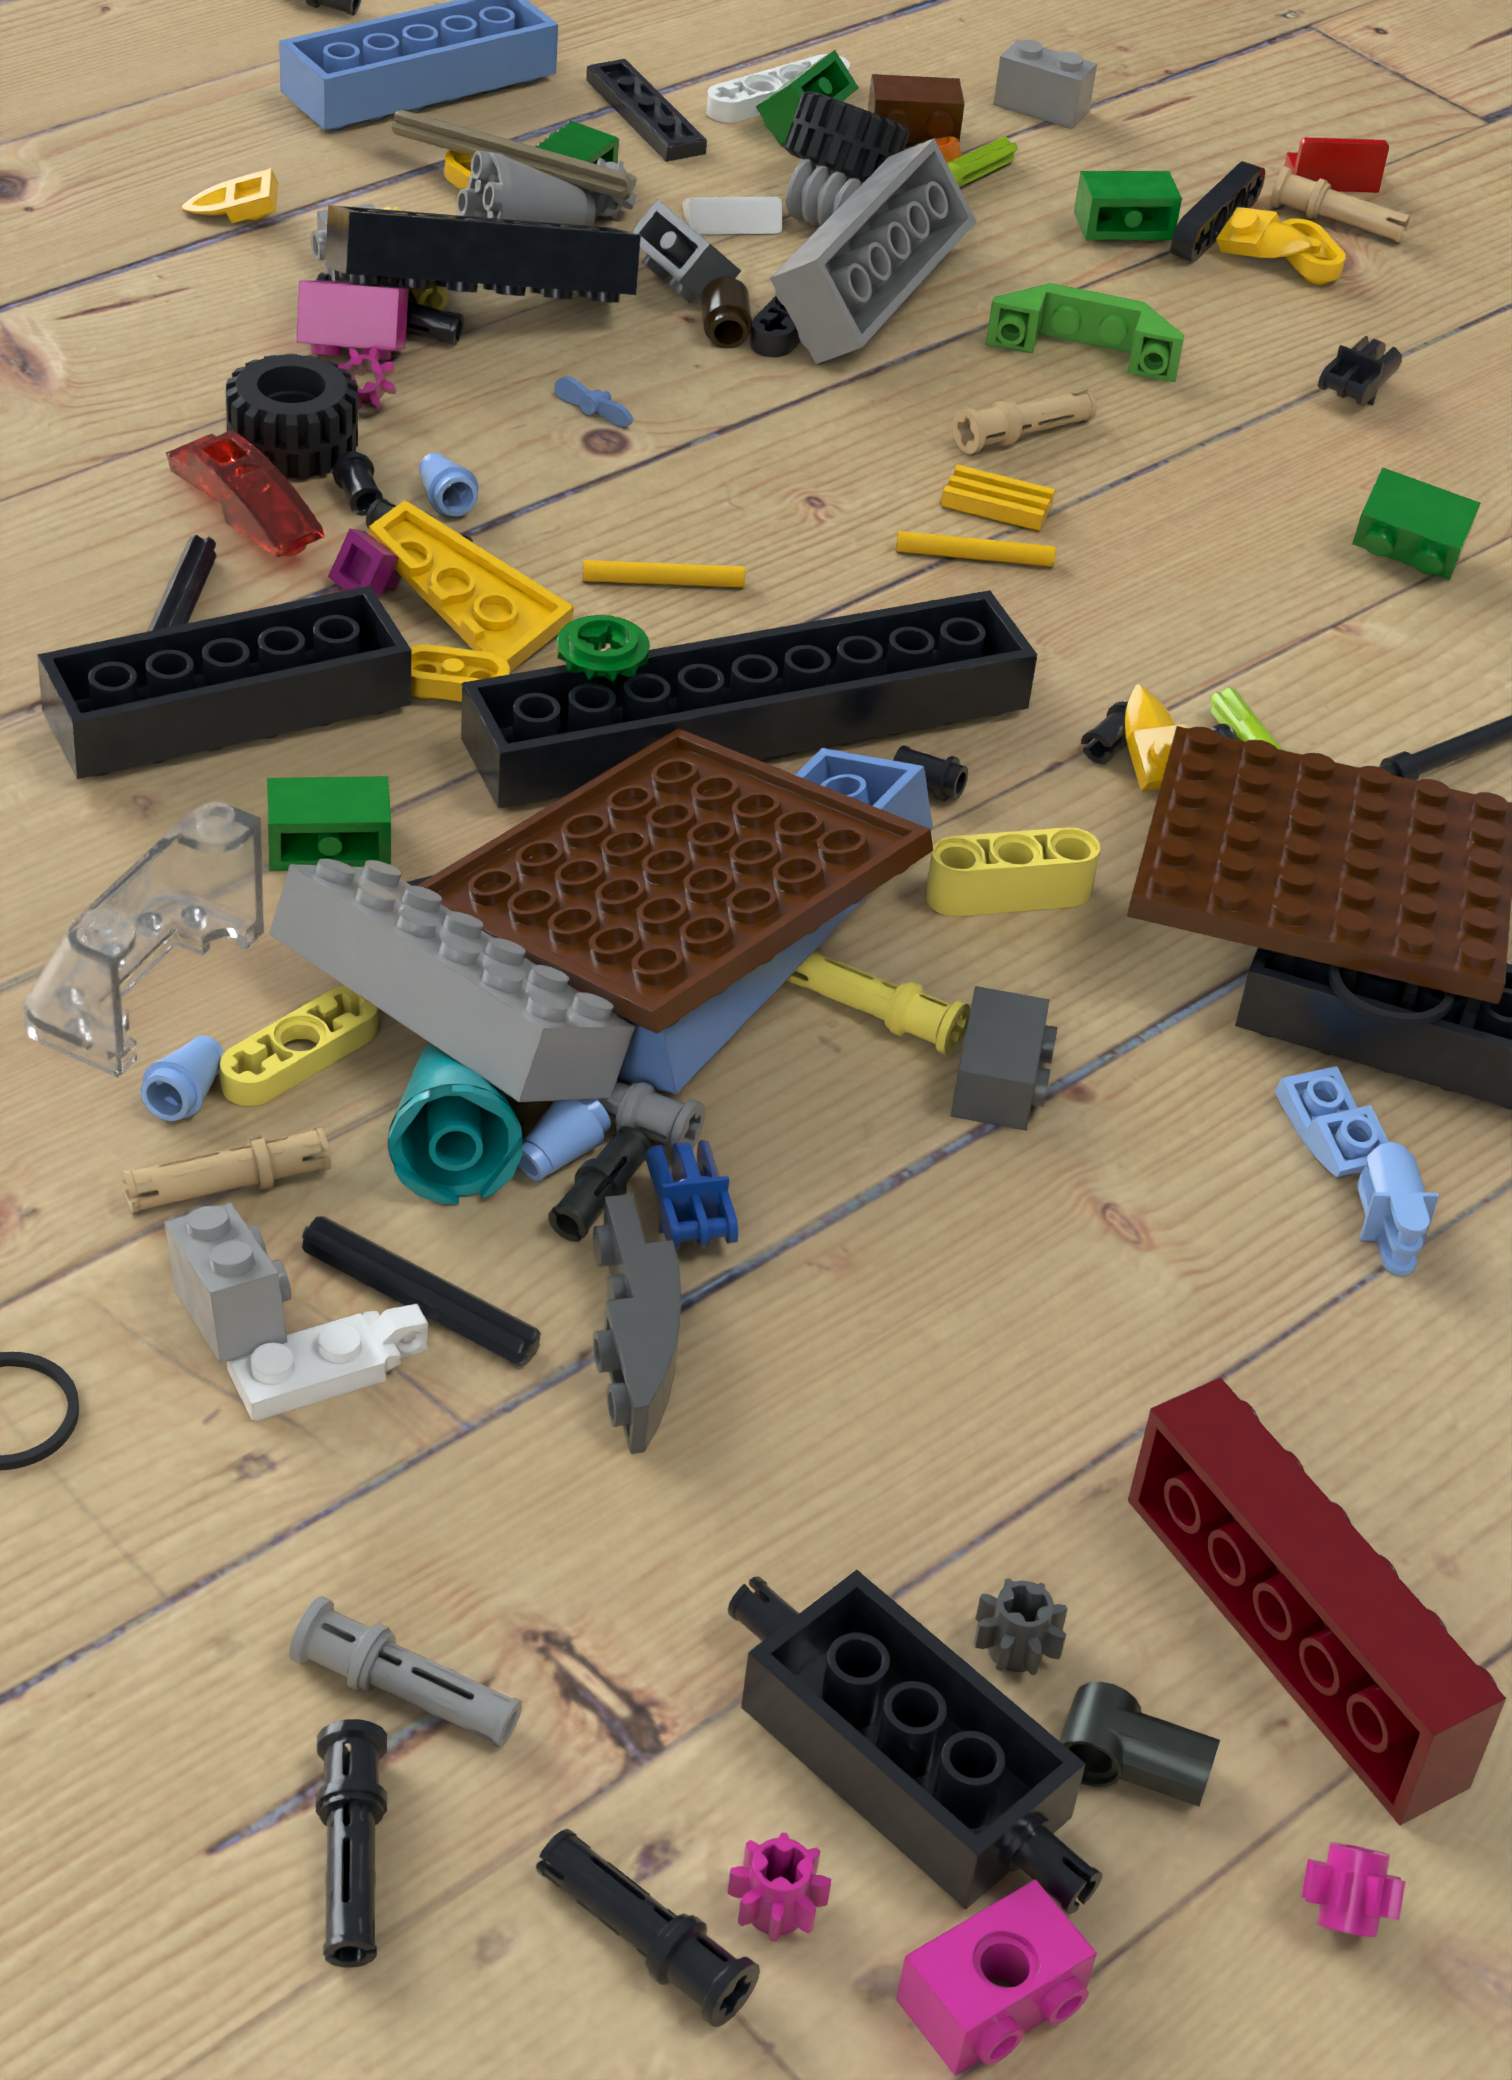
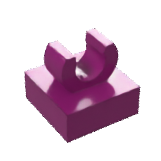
(364, 563)

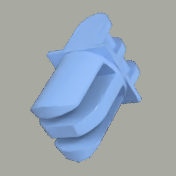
(1395, 1207)

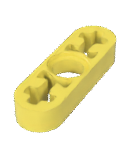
(264, 1068)

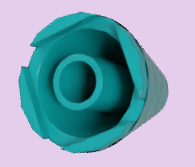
(453, 1132)

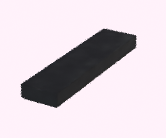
(646, 110)

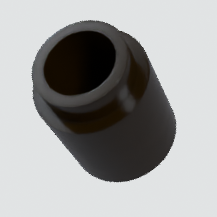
(726, 312)

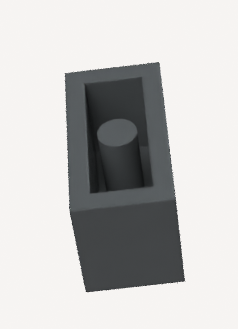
(1001, 1058)

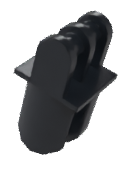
(1360, 370)

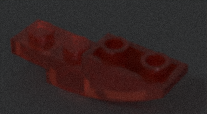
(250, 490)

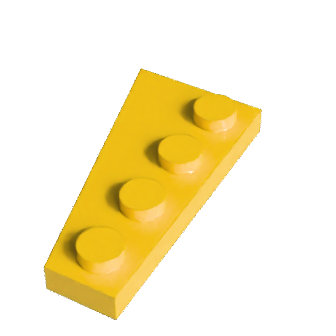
(470, 588)

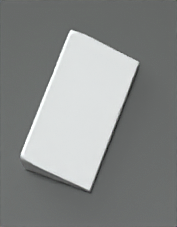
(734, 215)

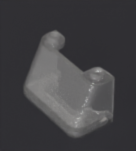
(182, 892)

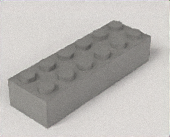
(873, 252)
(452, 981)

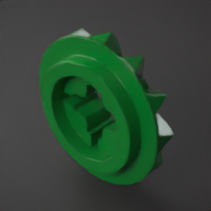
(583, 638)

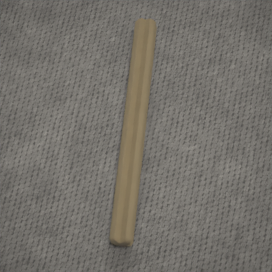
(468, 141)

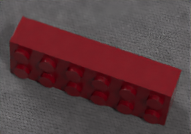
(1315, 1601)

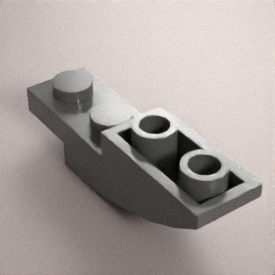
(639, 1321)

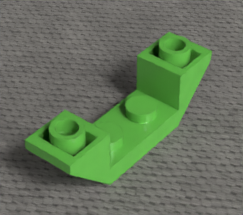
(1087, 319)

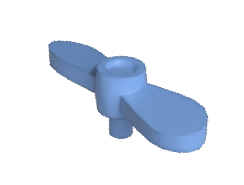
(592, 401)

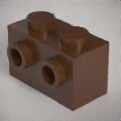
(921, 104)

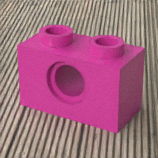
(1013, 1940)

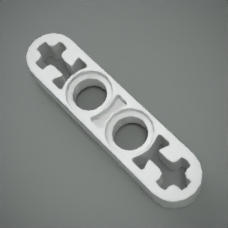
(737, 98)

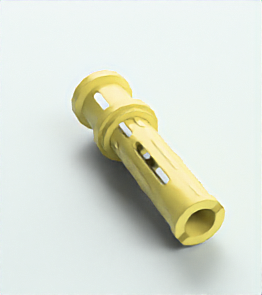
(901, 1006)

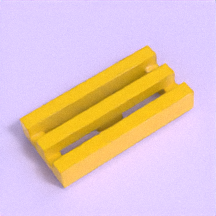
(998, 497)

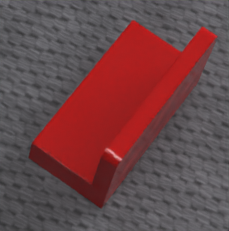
(1344, 163)

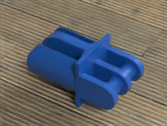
(693, 1198)

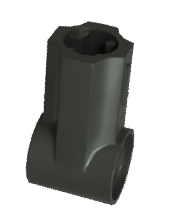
(1125, 1744)

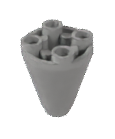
(516, 191)

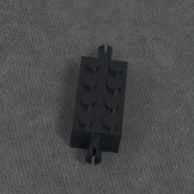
(914, 1739)

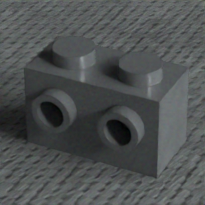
(680, 251)

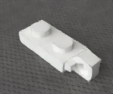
(327, 1360)

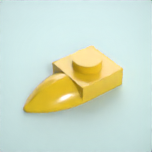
(239, 198)
(1260, 235)
(1148, 737)

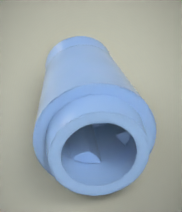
(448, 484)
(180, 1081)
(563, 1135)

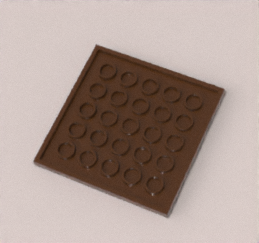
(1330, 863)
(677, 874)

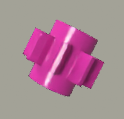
(372, 391)
(779, 1886)
(1353, 1889)

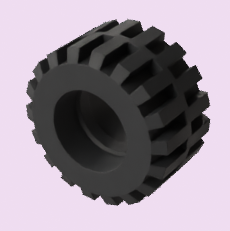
(843, 136)
(294, 411)

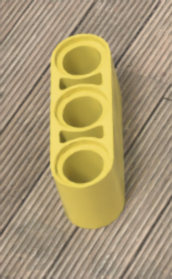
(1012, 871)

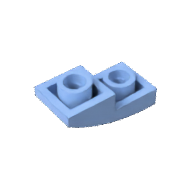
(1329, 1120)

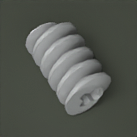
(816, 193)

